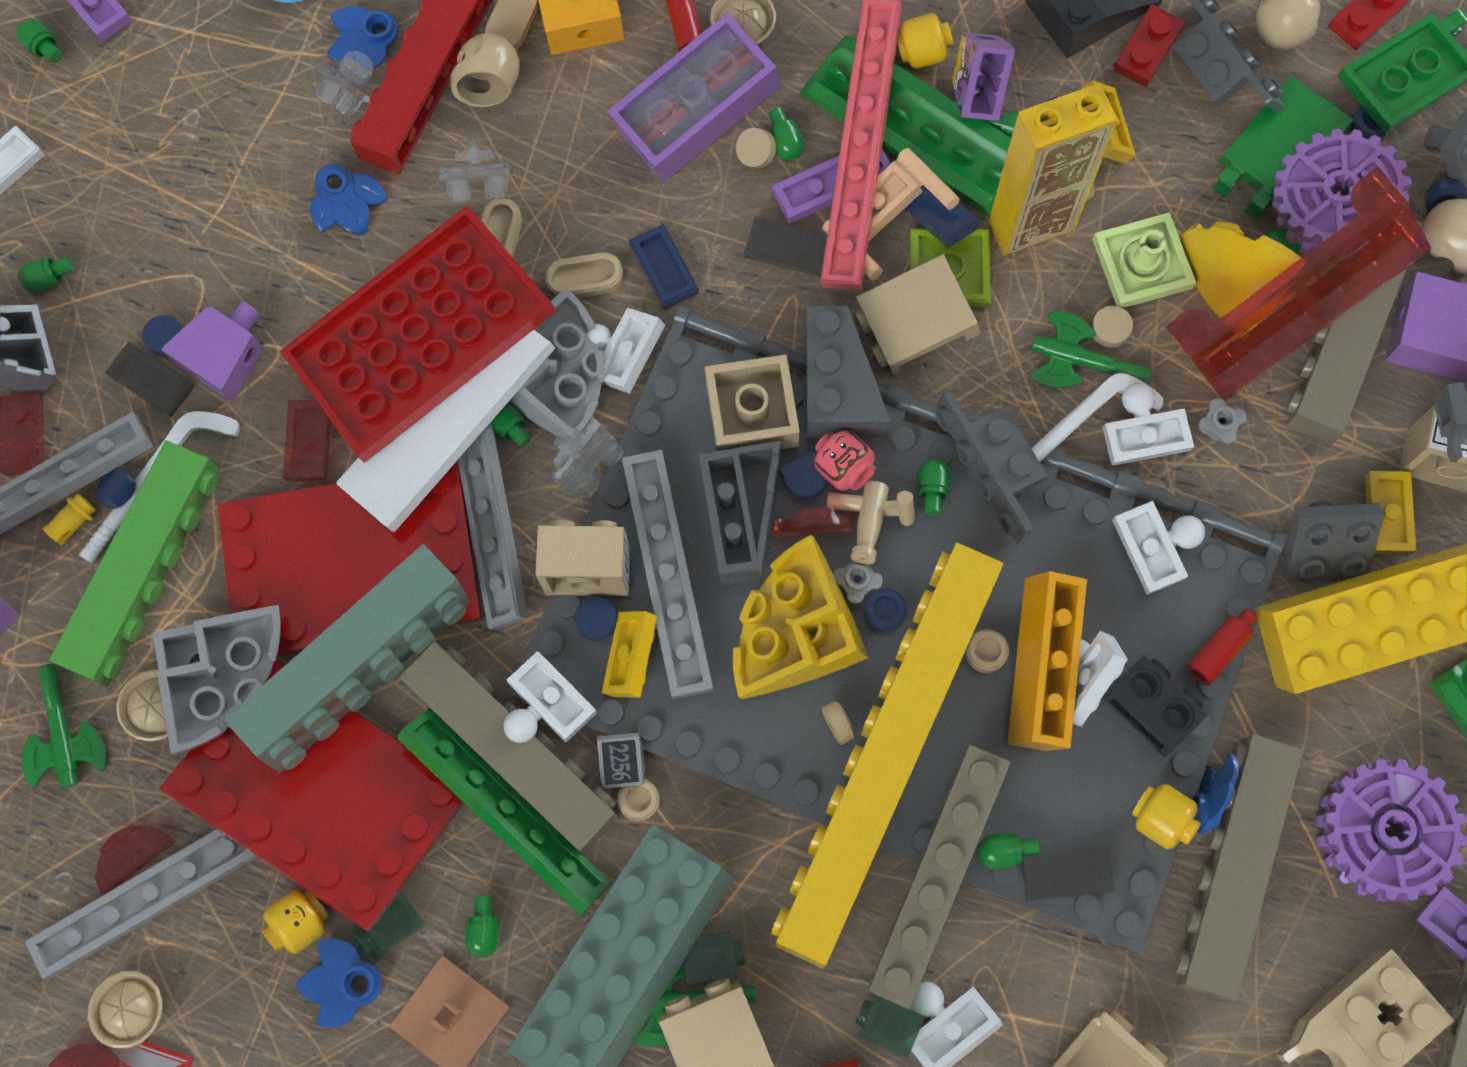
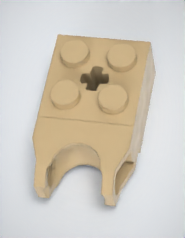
(1347, 1021)

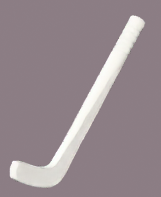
(1115, 384)
(179, 433)

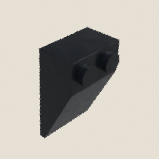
(1083, 22)

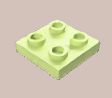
(1143, 260)

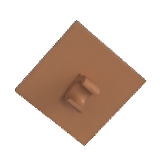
(449, 1016)

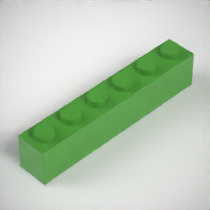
(136, 564)

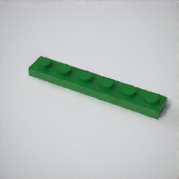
(504, 811)

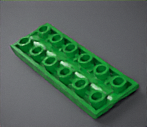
(959, 150)

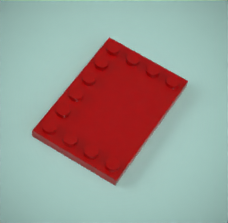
(417, 333)
(324, 552)
(337, 824)

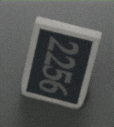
(621, 760)

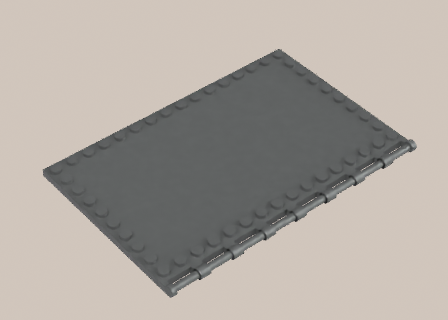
(780, 740)

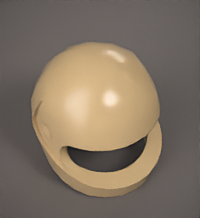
(1287, 22)
(488, 59)
(1447, 232)

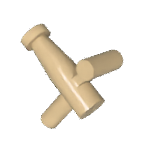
(871, 510)

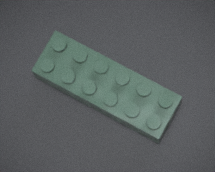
(349, 661)
(624, 957)

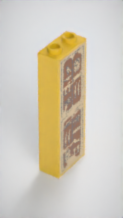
(1051, 168)

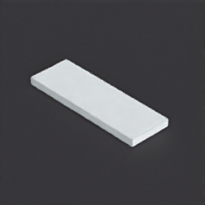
(415, 461)

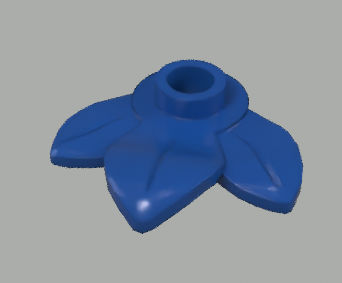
(359, 34)
(347, 203)
(1215, 793)
(334, 983)

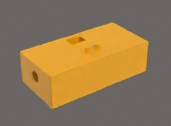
(580, 24)

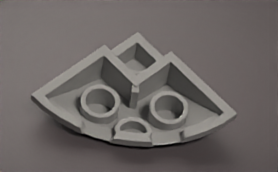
(568, 383)
(212, 670)

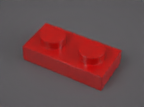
(1364, 19)
(1149, 45)

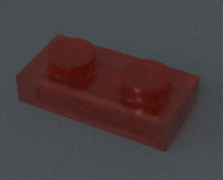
(21, 433)
(306, 442)

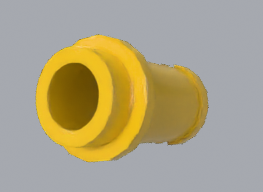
(69, 519)

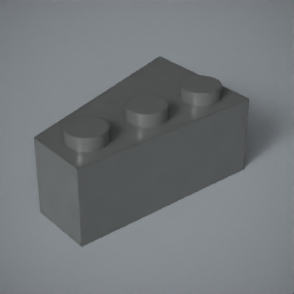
(24, 350)
(839, 378)
(739, 505)

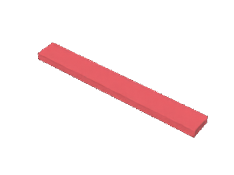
(861, 145)

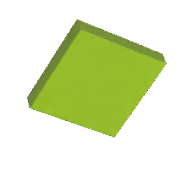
(967, 259)

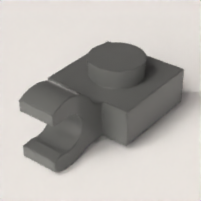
(1451, 415)

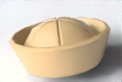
(753, 16)
(141, 707)
(125, 1009)

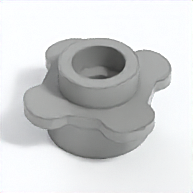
(1222, 432)
(857, 591)

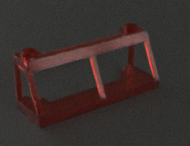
(1392, 246)

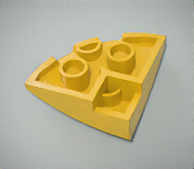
(1232, 266)
(795, 626)

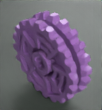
(1318, 173)
(1424, 823)

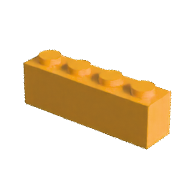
(1047, 662)

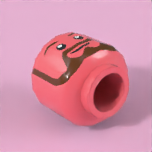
(844, 460)

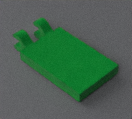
(1409, 70)
(1272, 136)

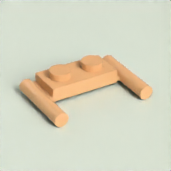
(896, 190)

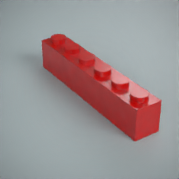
(415, 81)

